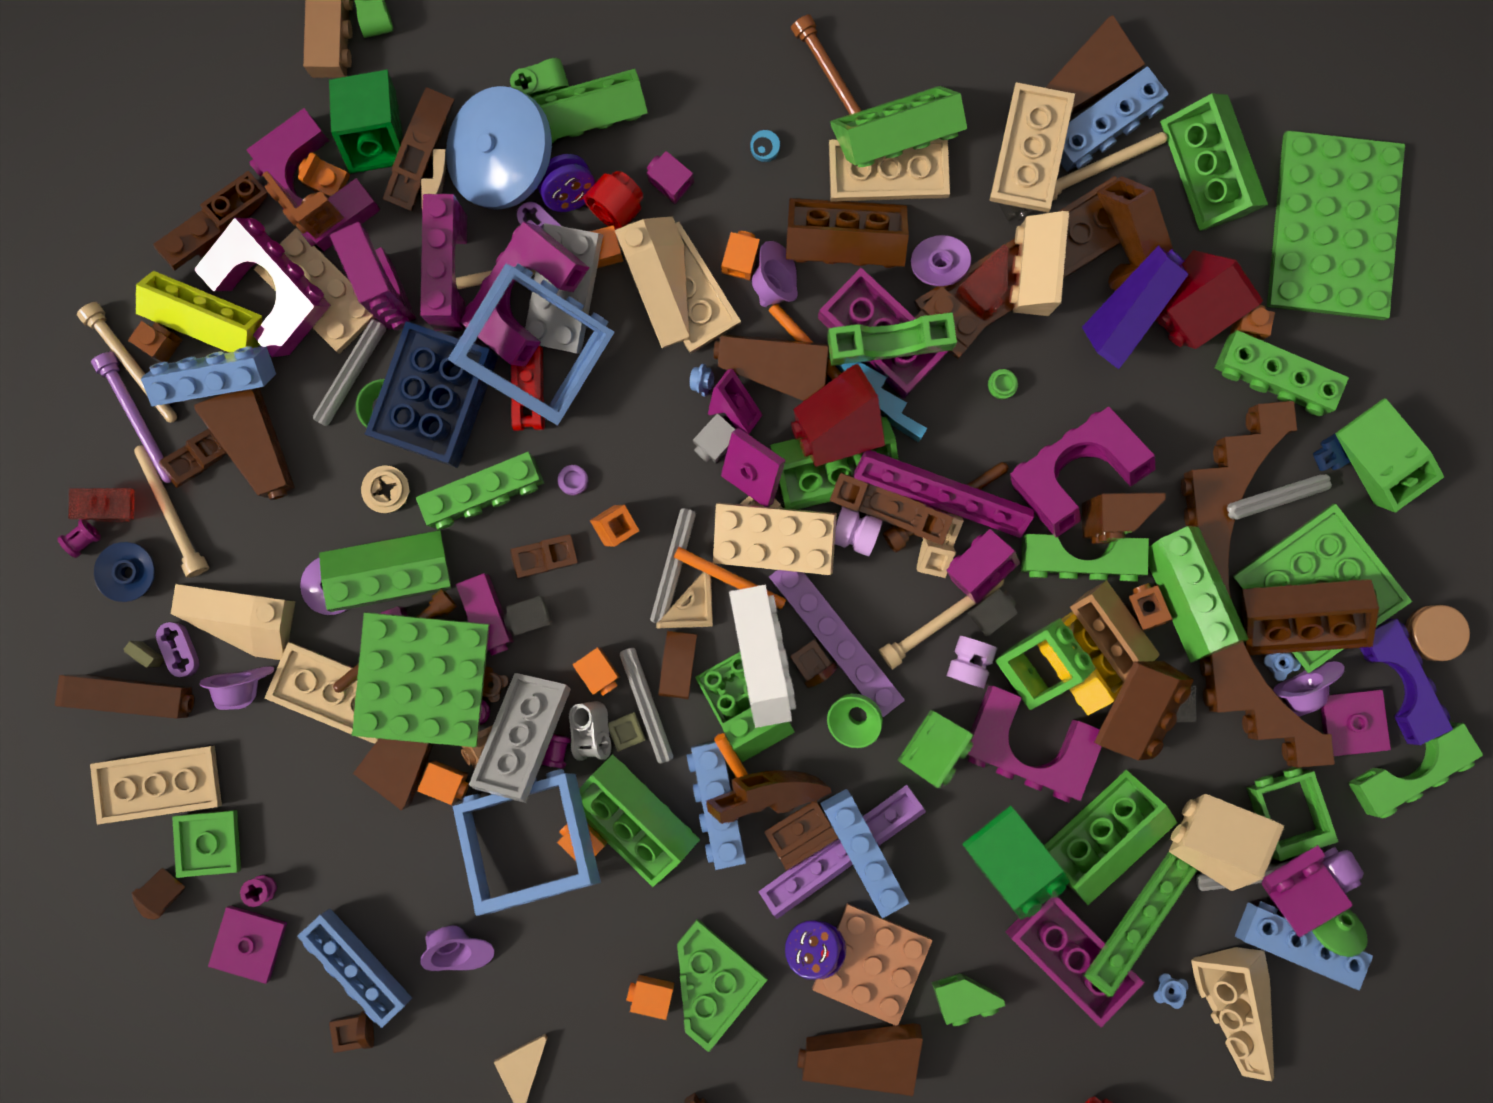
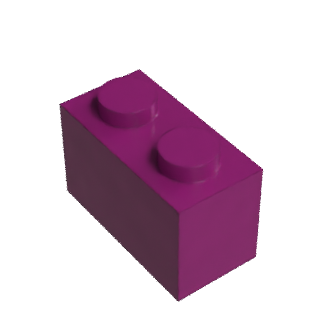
(982, 566)

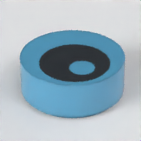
(765, 146)

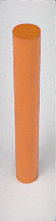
(730, 755)

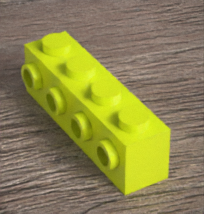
(196, 313)

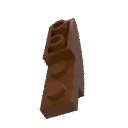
(417, 148)
(204, 228)
(756, 791)

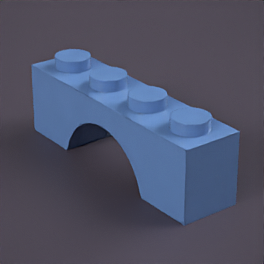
(864, 853)

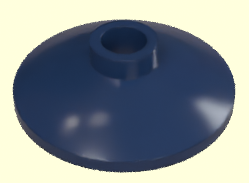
(111, 568)

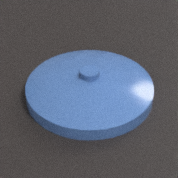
(498, 147)

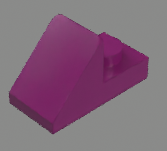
(733, 399)

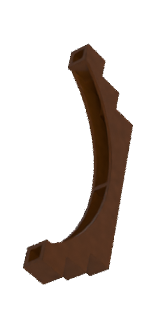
(1230, 674)

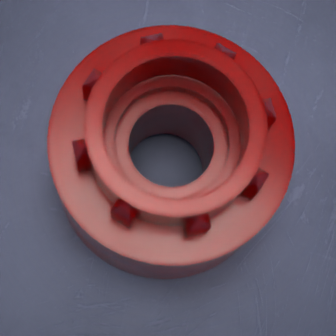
(614, 199)

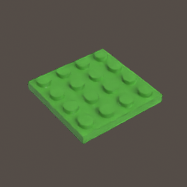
(1326, 552)
(420, 679)

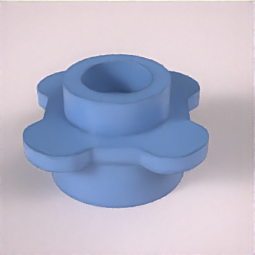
(701, 379)
(1280, 672)
(1179, 994)

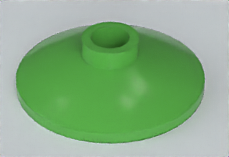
(1343, 934)

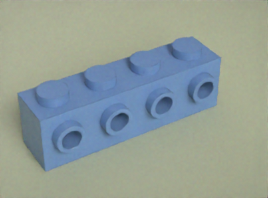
(1111, 116)
(208, 375)
(713, 780)
(1272, 933)
(354, 967)

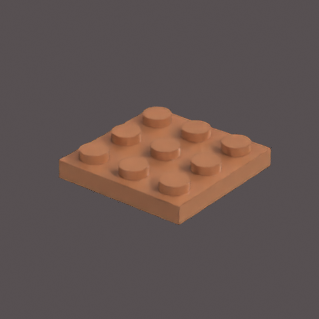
(878, 965)

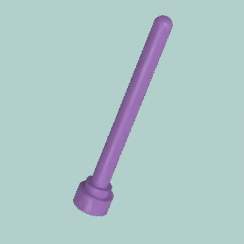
(107, 366)

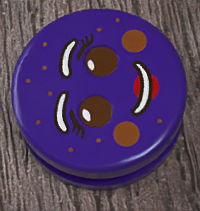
(566, 183)
(815, 950)

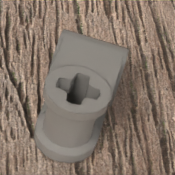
(589, 731)

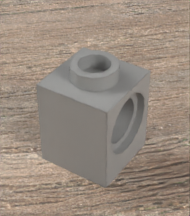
(713, 439)

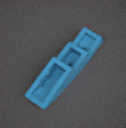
(889, 404)

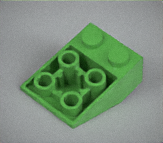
(1388, 457)
(729, 699)
(936, 749)

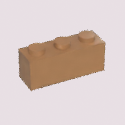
(327, 38)
(1113, 629)

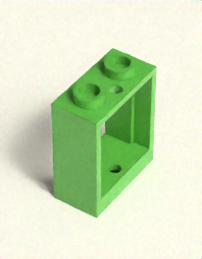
(1025, 677)
(1299, 844)

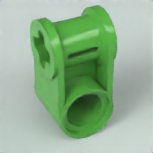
(373, 17)
(540, 78)

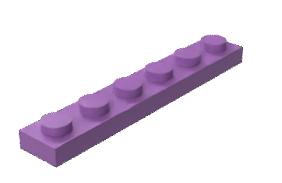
(837, 639)
(831, 861)

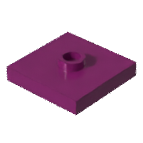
(752, 467)
(1356, 722)
(247, 944)

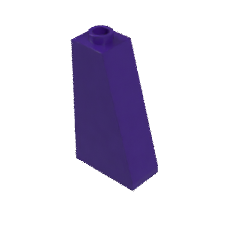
(1135, 306)

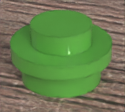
(1002, 384)

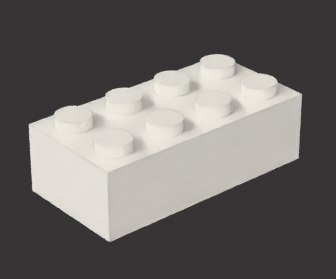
(763, 656)

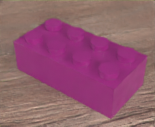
(869, 304)
(1065, 951)

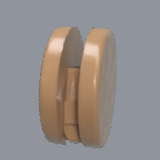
(1438, 632)

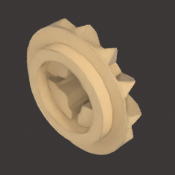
(372, 485)

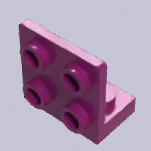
(1306, 892)

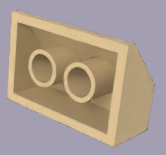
(1039, 263)

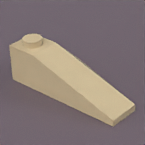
(658, 268)
(243, 620)
(1240, 998)

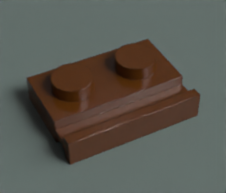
(966, 323)
(801, 835)

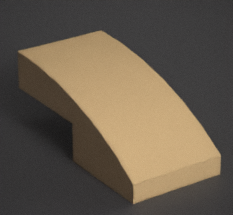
(435, 185)
(935, 558)

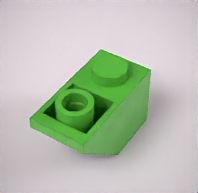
(964, 998)

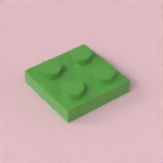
(206, 843)

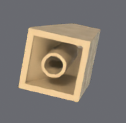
(1225, 841)

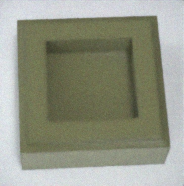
(143, 654)
(626, 731)

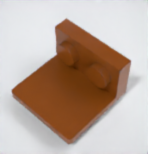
(314, 214)

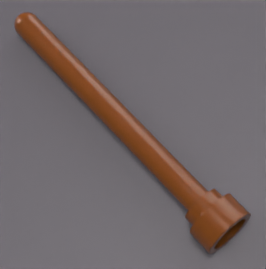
(805, 30)

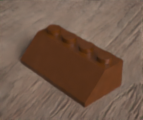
(847, 232)
(1309, 617)

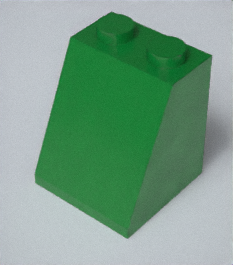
(365, 120)
(1016, 863)

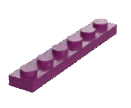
(943, 493)

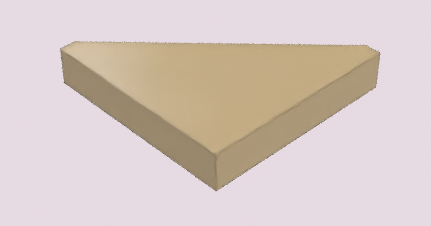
(692, 608)
(520, 1067)

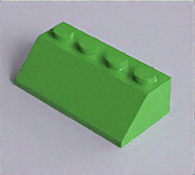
(900, 125)
(1214, 161)
(808, 485)
(384, 571)
(1195, 593)
(635, 821)
(1109, 836)

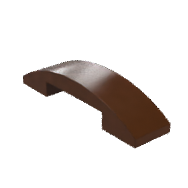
(893, 508)

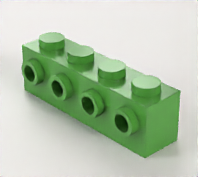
(593, 104)
(1281, 373)
(480, 490)

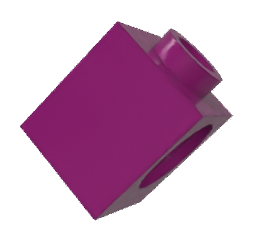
(669, 176)

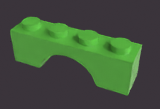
(910, 338)
(1046, 555)
(1382, 792)

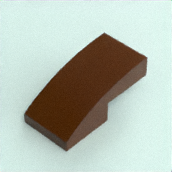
(192, 458)
(543, 556)
(677, 665)

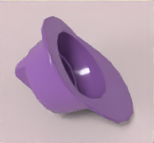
(775, 276)
(235, 689)
(1309, 691)
(453, 950)

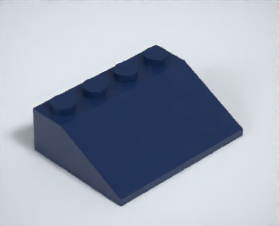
(427, 399)

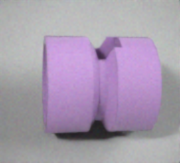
(857, 531)
(967, 672)

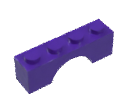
(1421, 713)

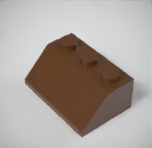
(1114, 515)
(1144, 710)

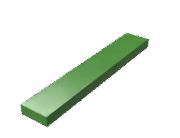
(1139, 924)

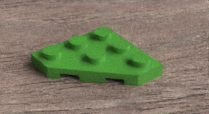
(713, 984)

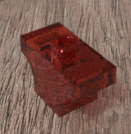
(101, 504)

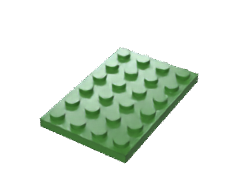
(1336, 225)

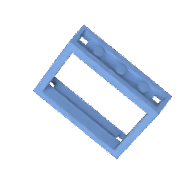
(579, 372)
(579, 835)

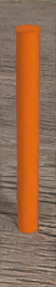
(798, 334)
(721, 573)

